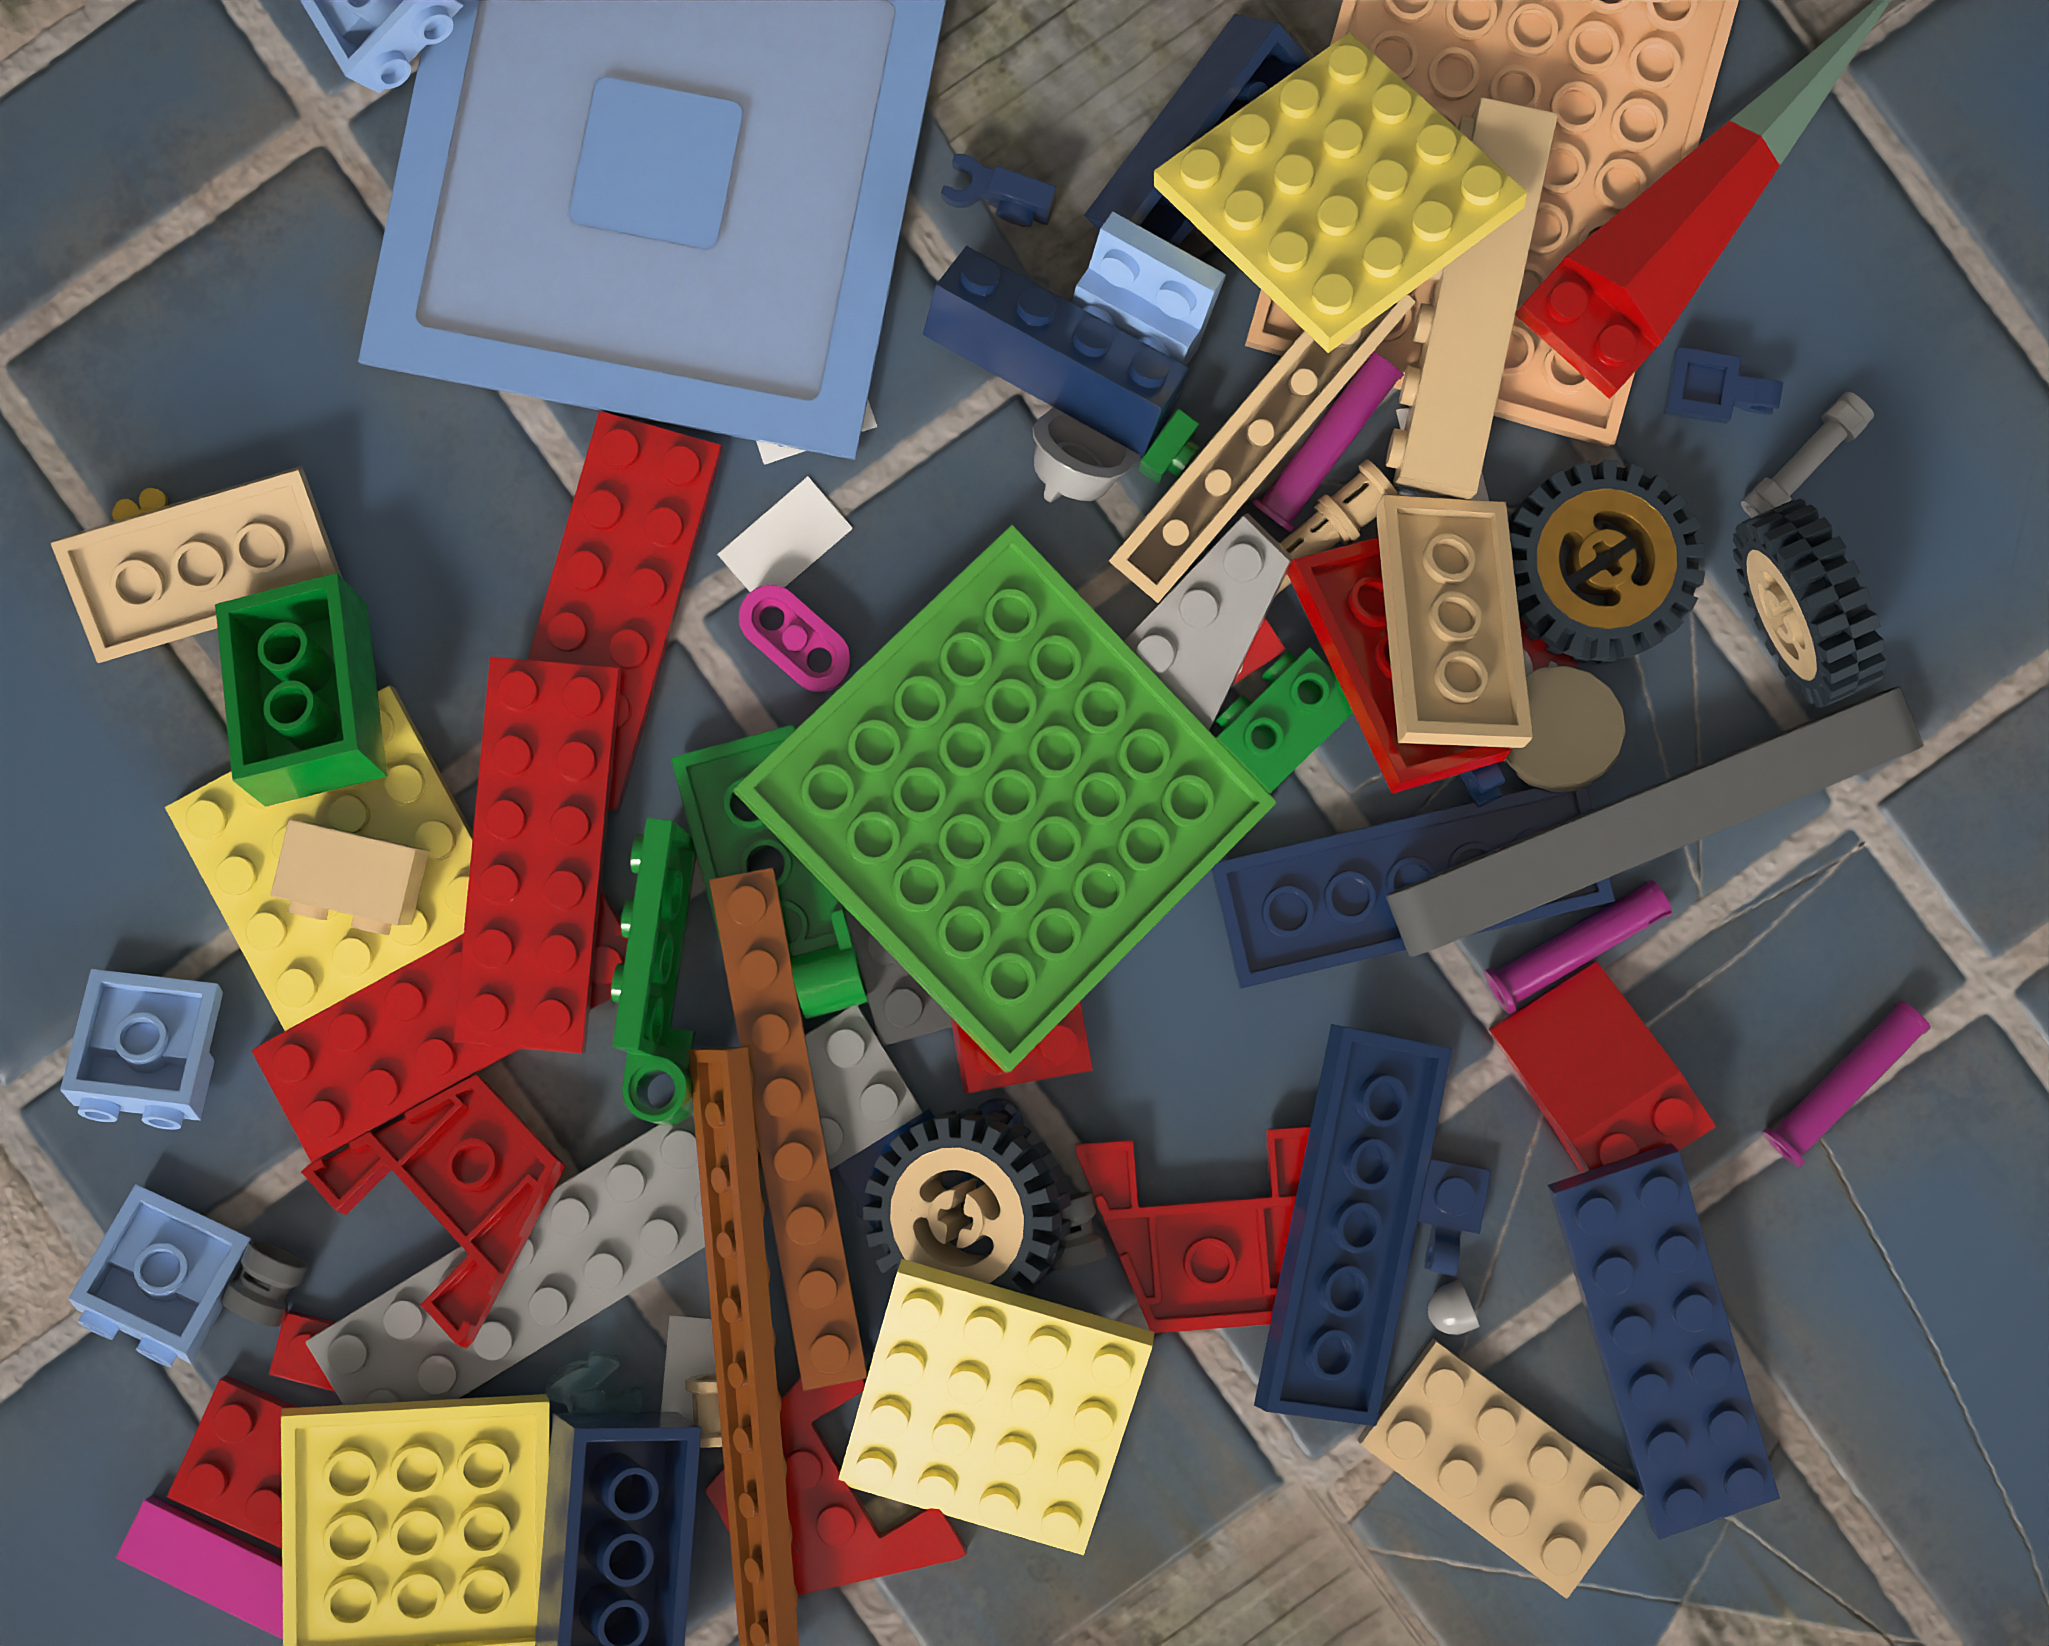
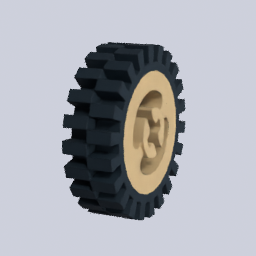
(1809, 602)
(1013, 1208)

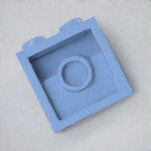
(380, 37)
(1149, 288)
(142, 1048)
(159, 1277)

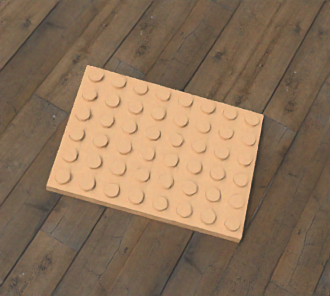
(1629, 107)

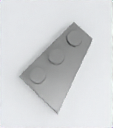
(1211, 618)

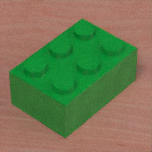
(300, 690)

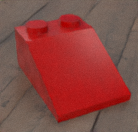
(1599, 1072)

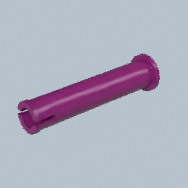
(1329, 440)
(1578, 945)
(1846, 1083)

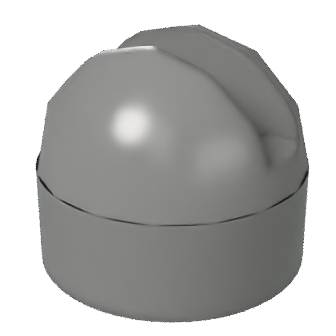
(1451, 1309)

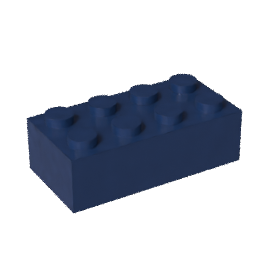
(618, 1529)

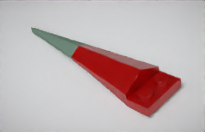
(1640, 269)

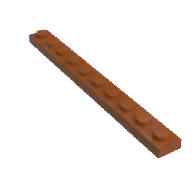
(744, 1346)

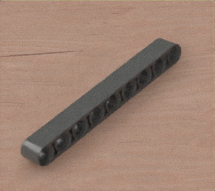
(1653, 821)

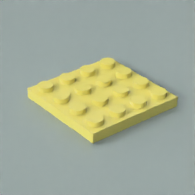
(1339, 191)
(313, 961)
(995, 1406)
(414, 1522)

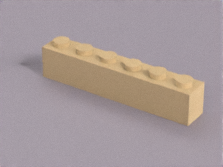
(1471, 320)
(1244, 454)

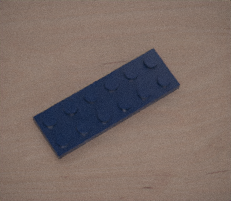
(1327, 899)
(1352, 1227)
(1664, 1340)

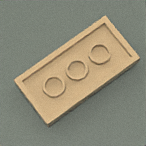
(168, 567)
(1453, 622)
(1500, 1468)

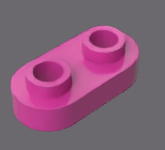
(796, 639)

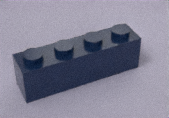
(1234, 71)
(1054, 350)

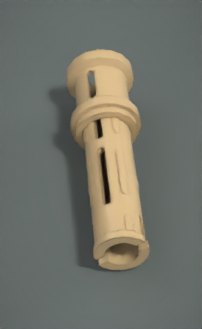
(1340, 515)

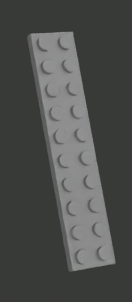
(595, 1240)

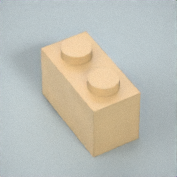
(349, 874)

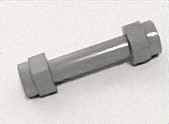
(1842, 421)

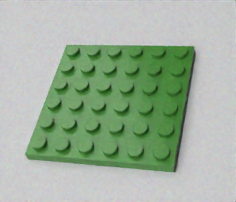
(1006, 798)

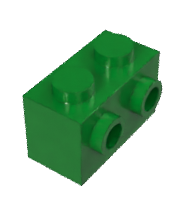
(1286, 719)

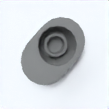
(1077, 458)

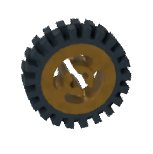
(1635, 614)

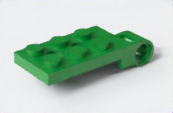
(814, 919)
(650, 976)

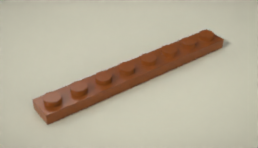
(789, 1129)

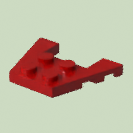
(474, 1173)
(1199, 1259)
(830, 1526)

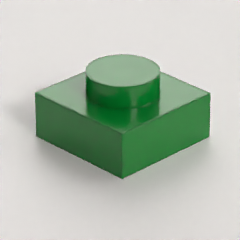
(1172, 449)

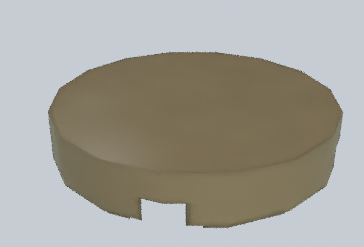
(1574, 730)

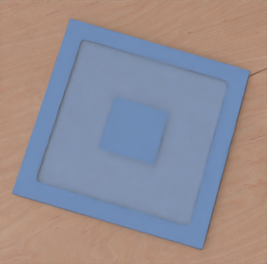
(659, 208)

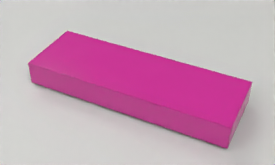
(206, 1564)

